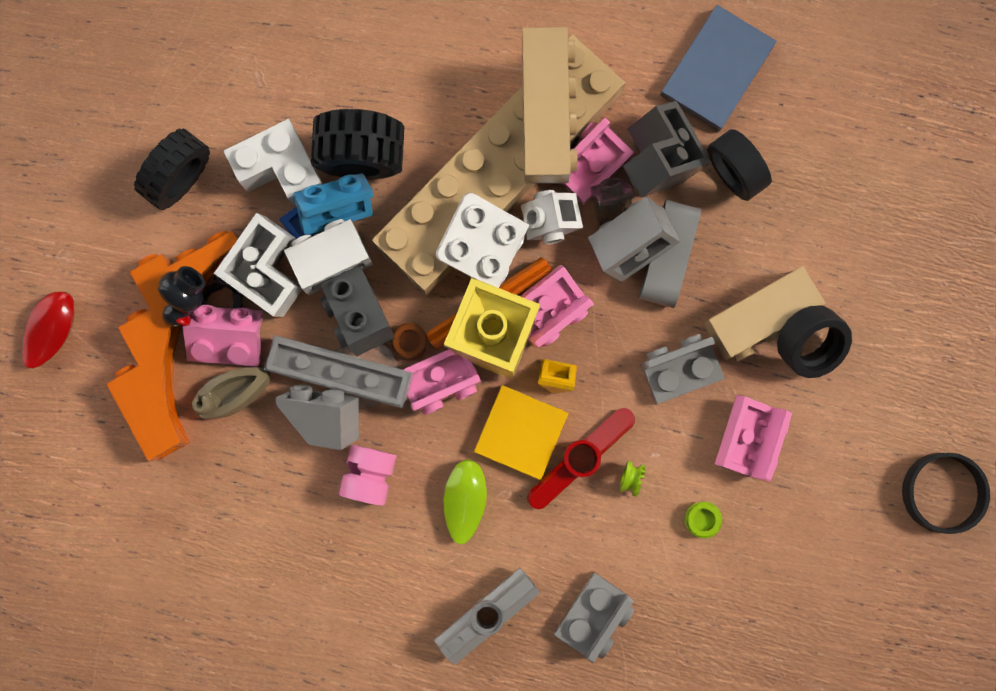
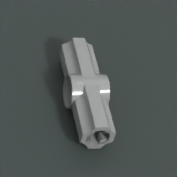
(469, 632)

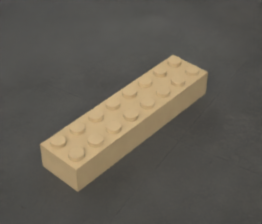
(488, 167)

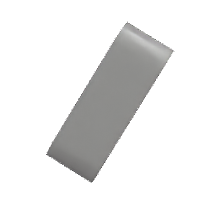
(666, 273)

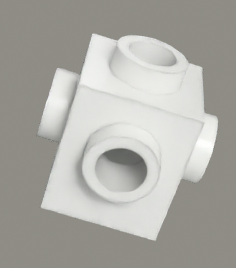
(551, 216)

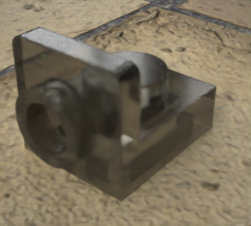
(611, 199)

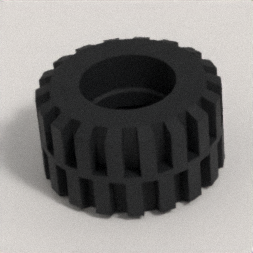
(357, 143)

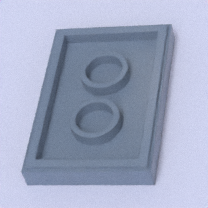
(718, 67)

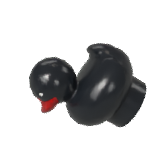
(183, 294)

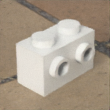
(327, 254)

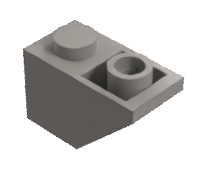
(323, 417)

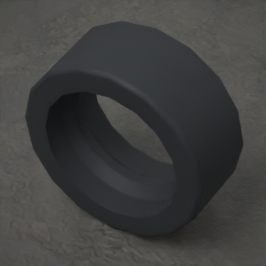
(739, 164)
(800, 328)

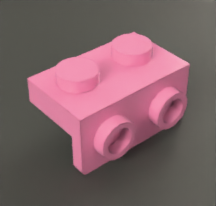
(598, 158)
(559, 303)
(224, 336)
(440, 379)
(753, 438)

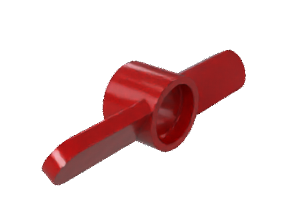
(563, 474)

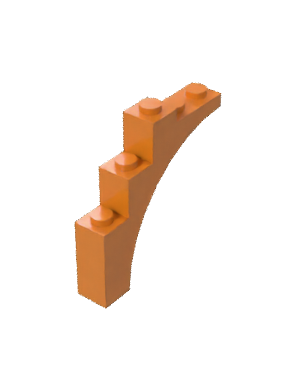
(147, 391)

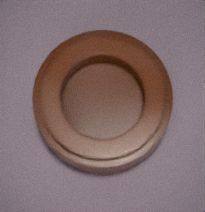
(409, 341)

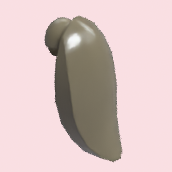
(230, 392)

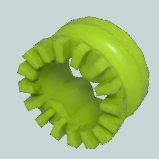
(631, 478)

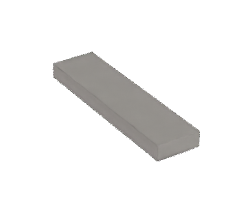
(339, 371)

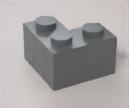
(667, 149)

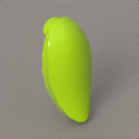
(464, 500)

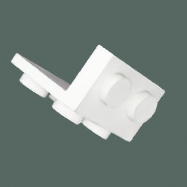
(481, 240)

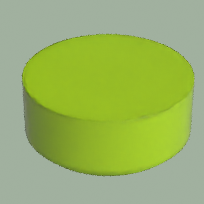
(703, 519)

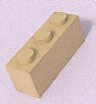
(762, 314)

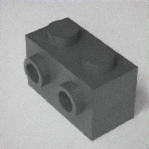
(356, 311)

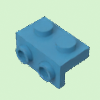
(333, 201)

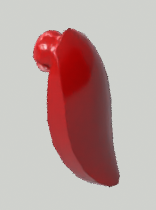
(47, 328)

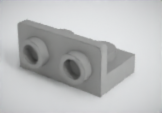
(683, 369)
(595, 617)

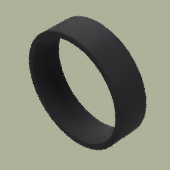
(983, 491)

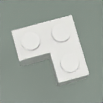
(273, 155)
(253, 270)

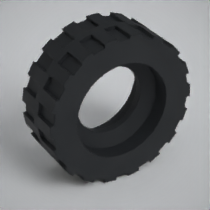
(171, 169)

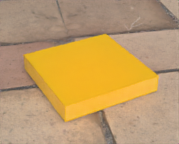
(521, 432)

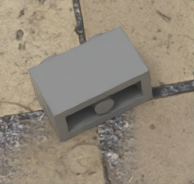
(633, 239)

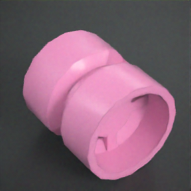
(367, 475)

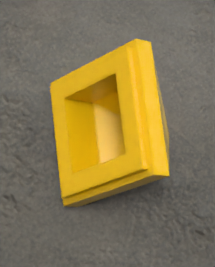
(557, 376)

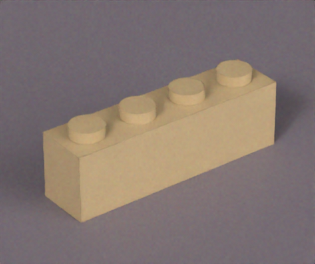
(546, 105)

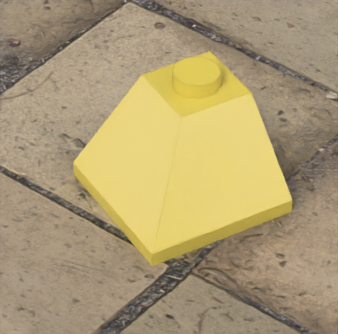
(492, 328)

